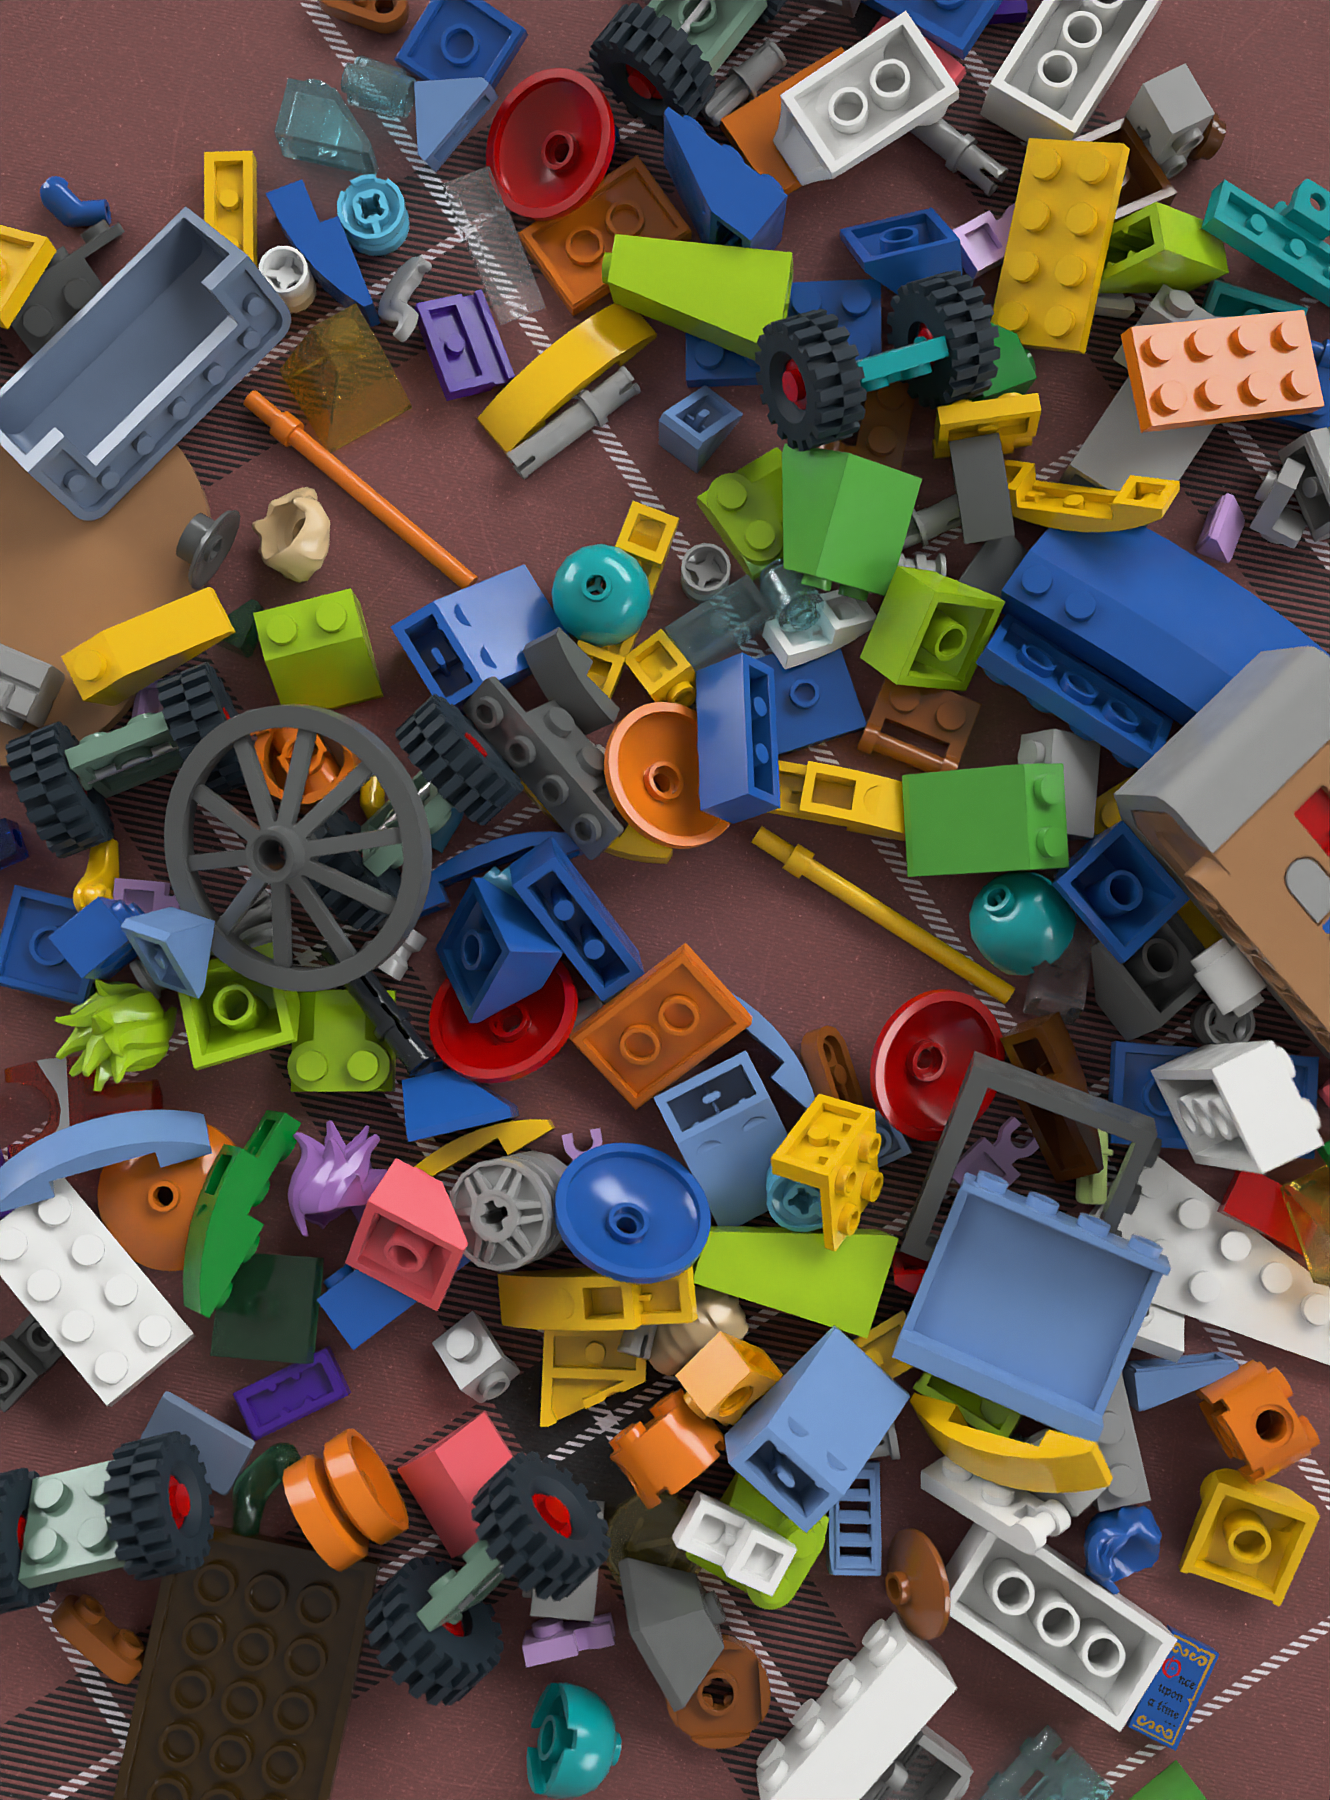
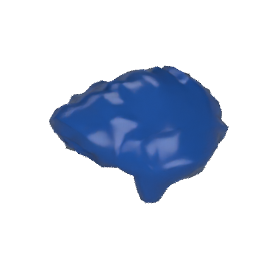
(1120, 1544)

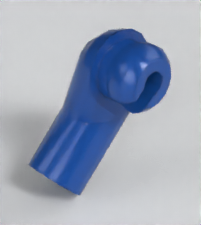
(67, 206)

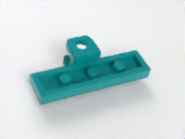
(1279, 237)

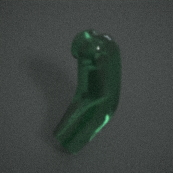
(257, 1484)

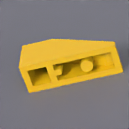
(146, 647)

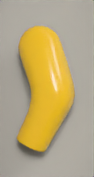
(99, 875)

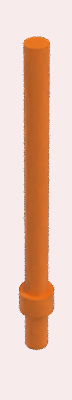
(291, 432)

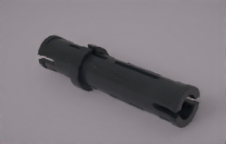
(389, 1020)

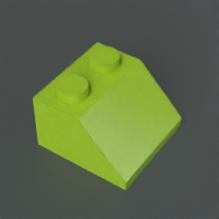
(930, 630)
(319, 651)
(237, 1015)

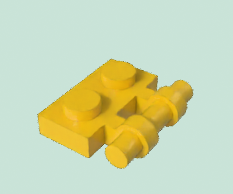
(1010, 414)

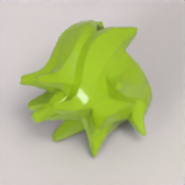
(118, 1031)

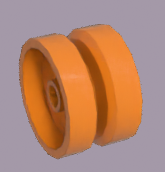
(345, 1500)

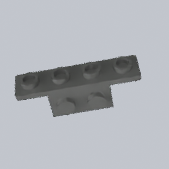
(62, 289)
(551, 760)

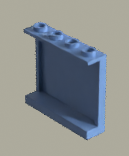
(1030, 1305)

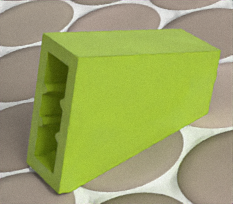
(1161, 248)

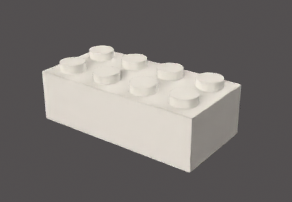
(1064, 65)
(1239, 1106)
(88, 1293)
(1057, 1623)
(859, 1720)

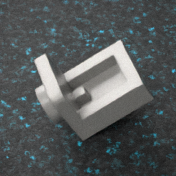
(1273, 518)
(475, 1359)

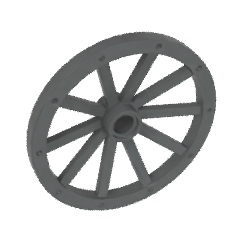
(300, 844)

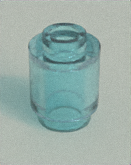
(378, 87)
(792, 603)

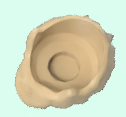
(294, 534)
(680, 1342)

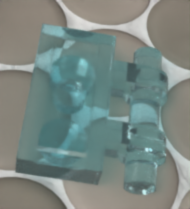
(1062, 1780)

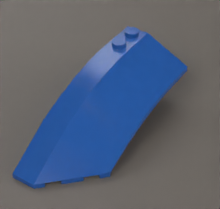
(1145, 614)

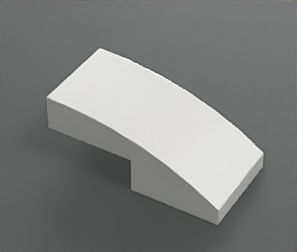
(838, 625)
(734, 1541)

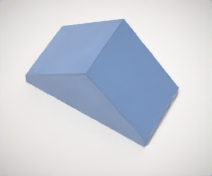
(447, 114)
(697, 427)
(173, 947)

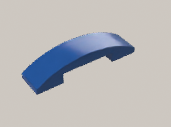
(484, 858)

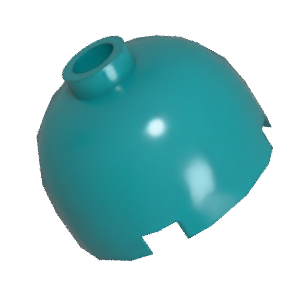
(614, 612)
(1020, 922)
(573, 1744)

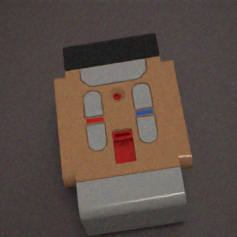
(1245, 823)

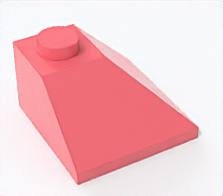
(409, 1235)

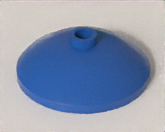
(634, 1191)

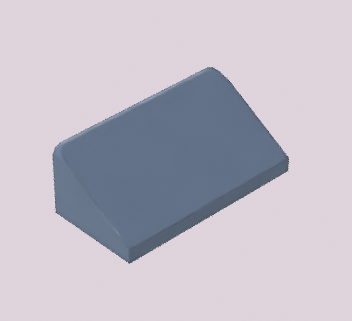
(220, 1446)

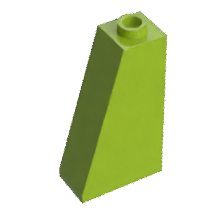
(702, 287)
(798, 1273)

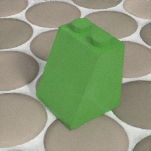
(844, 519)
(985, 820)

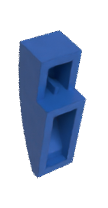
(323, 248)

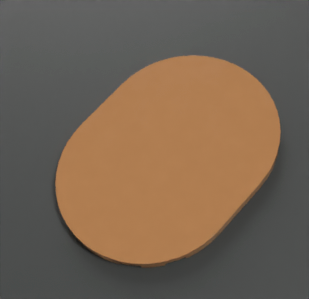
(79, 576)

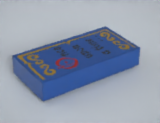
(1174, 1691)

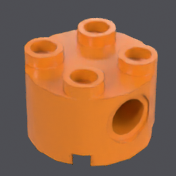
(327, 768)
(1265, 1444)
(666, 1449)

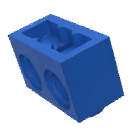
(94, 938)

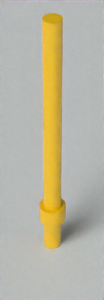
(800, 862)

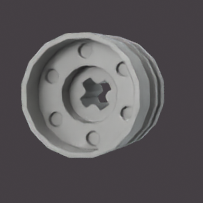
(526, 1188)

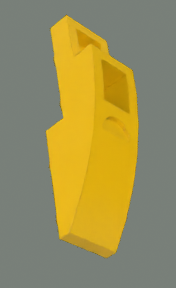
(842, 798)
(592, 1302)

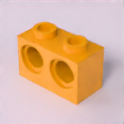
(727, 1378)

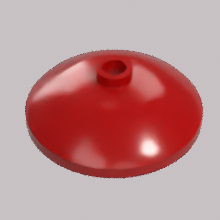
(535, 130)
(946, 1031)
(487, 1049)

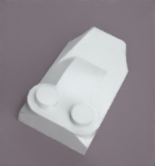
(862, 102)

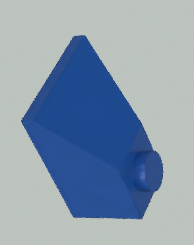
(904, 247)
(1119, 890)
(495, 951)
(445, 1102)

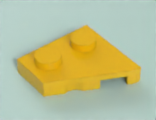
(584, 1371)

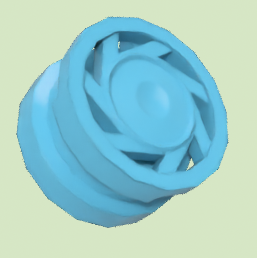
(373, 215)
(793, 1203)

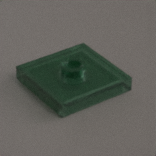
(271, 1310)

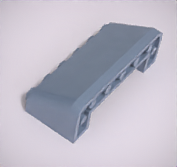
(140, 366)

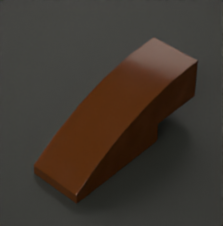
(1047, 1050)

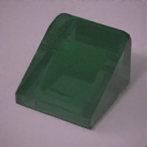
(246, 635)

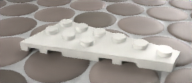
(1225, 1268)

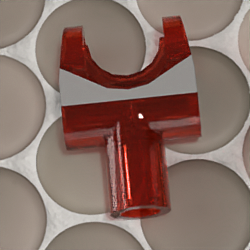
(73, 1098)

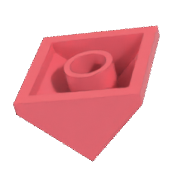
(451, 1475)

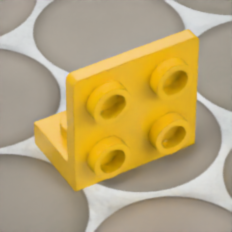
(838, 1153)

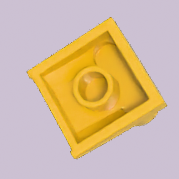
(1248, 1534)

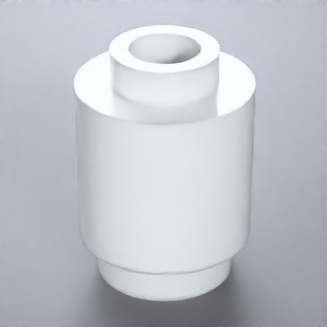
(1228, 978)

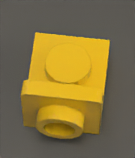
(663, 670)

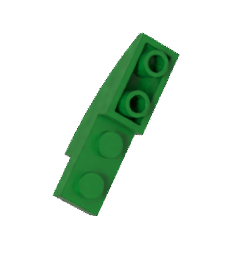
(220, 1228)

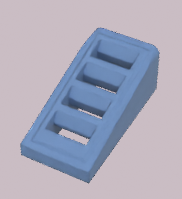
(1161, 1380)
(857, 1563)

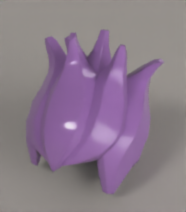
(332, 1177)

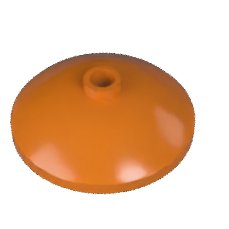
(659, 746)
(137, 1219)

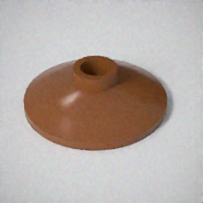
(918, 1584)

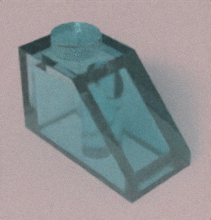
(321, 129)

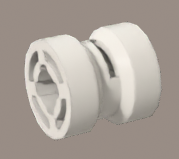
(283, 268)

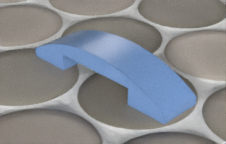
(789, 1074)
(99, 1143)

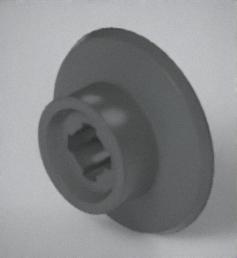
(207, 544)

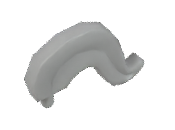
(394, 301)

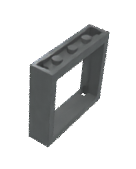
(1045, 1093)

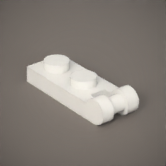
(1002, 1510)

